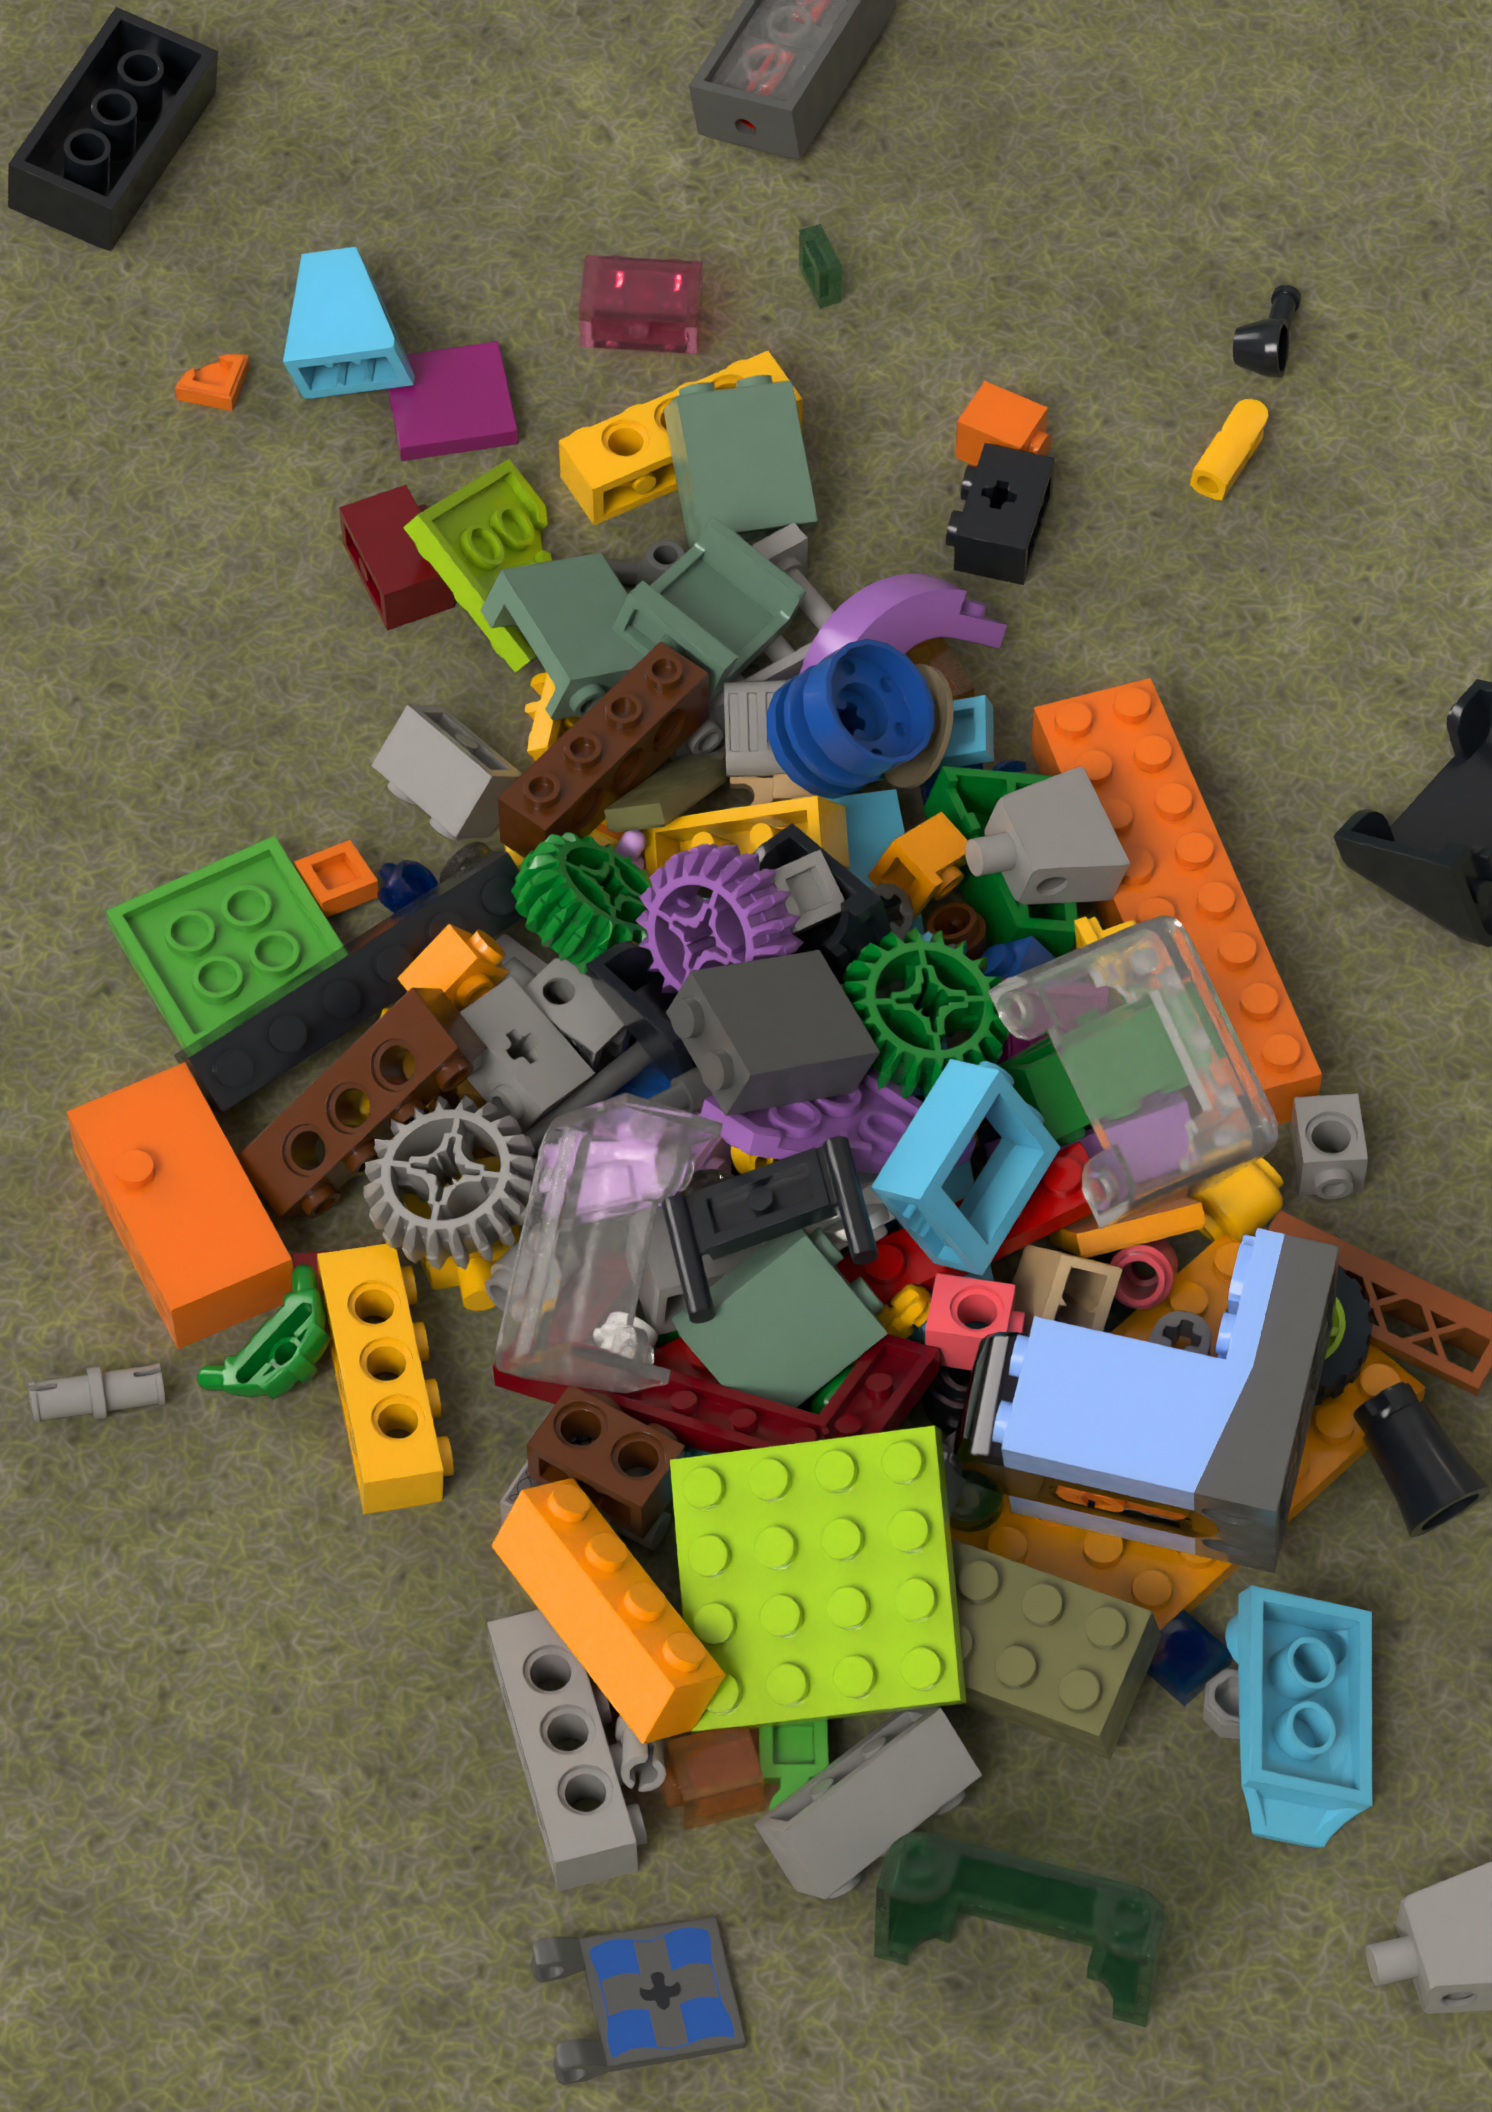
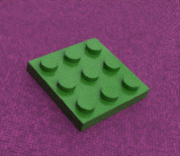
(222, 937)

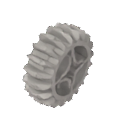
(434, 1153)

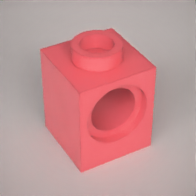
(967, 1300)

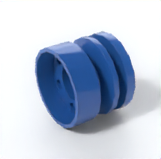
(850, 719)

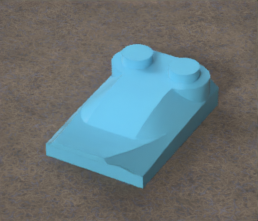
(1302, 1713)

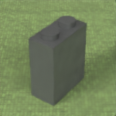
(772, 1032)

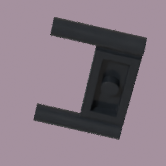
(764, 1207)

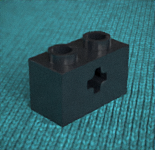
(1001, 513)

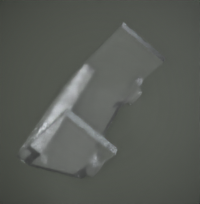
(590, 1243)

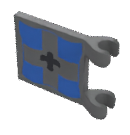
(652, 1995)

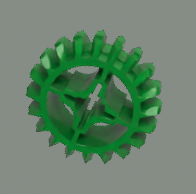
(580, 897)
(940, 986)

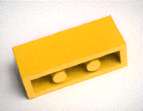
(750, 827)

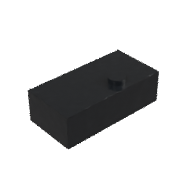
(112, 129)

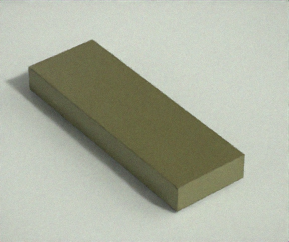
(668, 792)

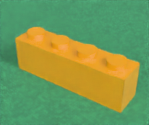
(608, 1610)

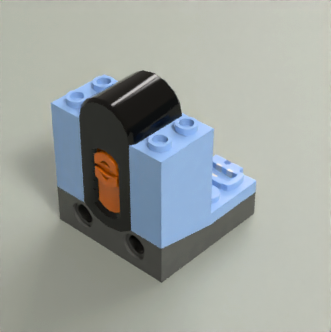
(1157, 1435)

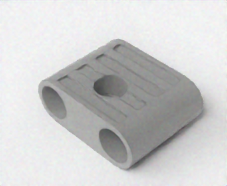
(746, 728)

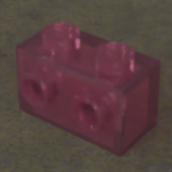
(650, 300)

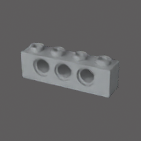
(577, 1843)

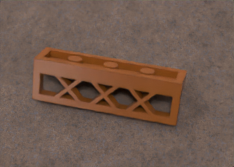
(1415, 1302)

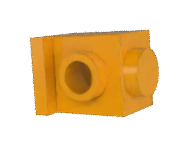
(924, 862)
(459, 964)

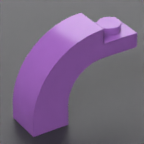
(905, 613)

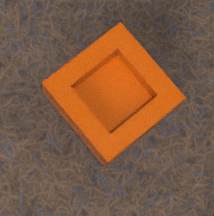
(338, 878)

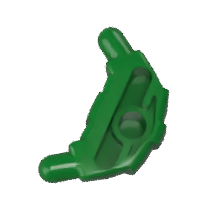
(281, 1349)

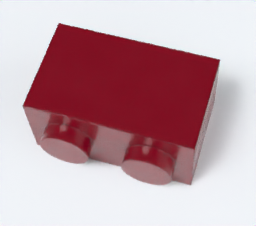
(387, 559)

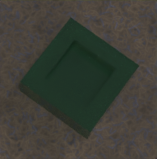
(820, 266)

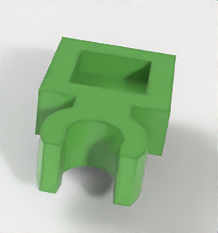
(792, 1755)

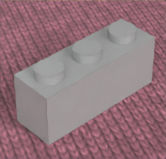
(868, 1801)

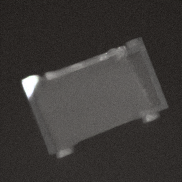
(1147, 1064)

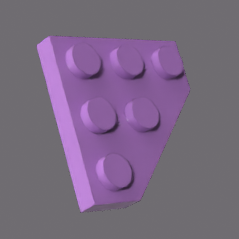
(868, 1118)

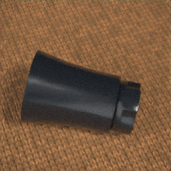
(1418, 1459)

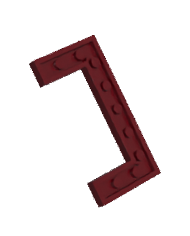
(723, 1419)

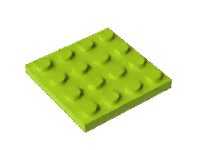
(821, 1577)

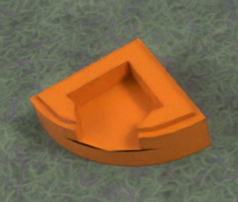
(216, 383)

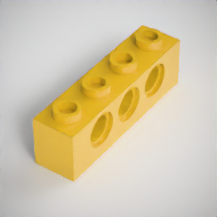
(630, 455)
(387, 1469)

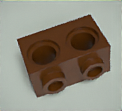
(601, 1465)

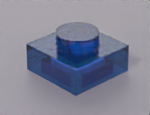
(1187, 1658)

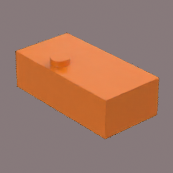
(181, 1205)

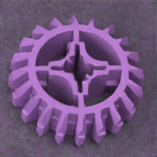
(736, 925)

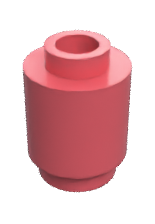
(1142, 1290)

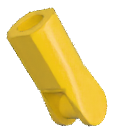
(1230, 450)

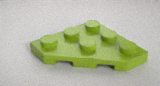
(476, 535)

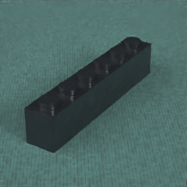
(345, 985)

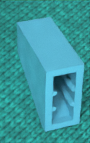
(342, 330)

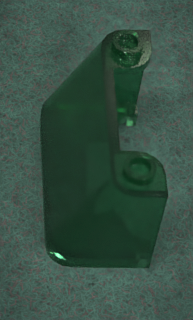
(939, 1874)

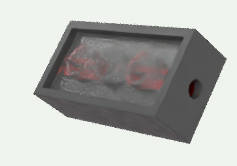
(783, 70)

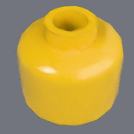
(1241, 1202)

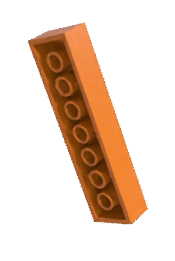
(1178, 867)

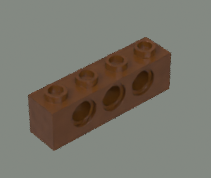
(606, 751)
(283, 1154)

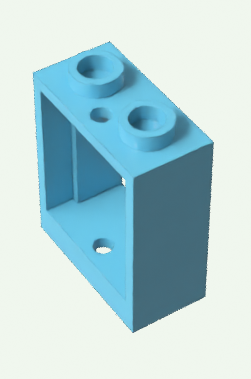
(933, 1144)

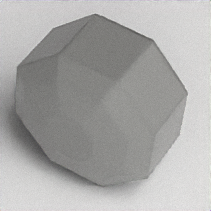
(1222, 1704)

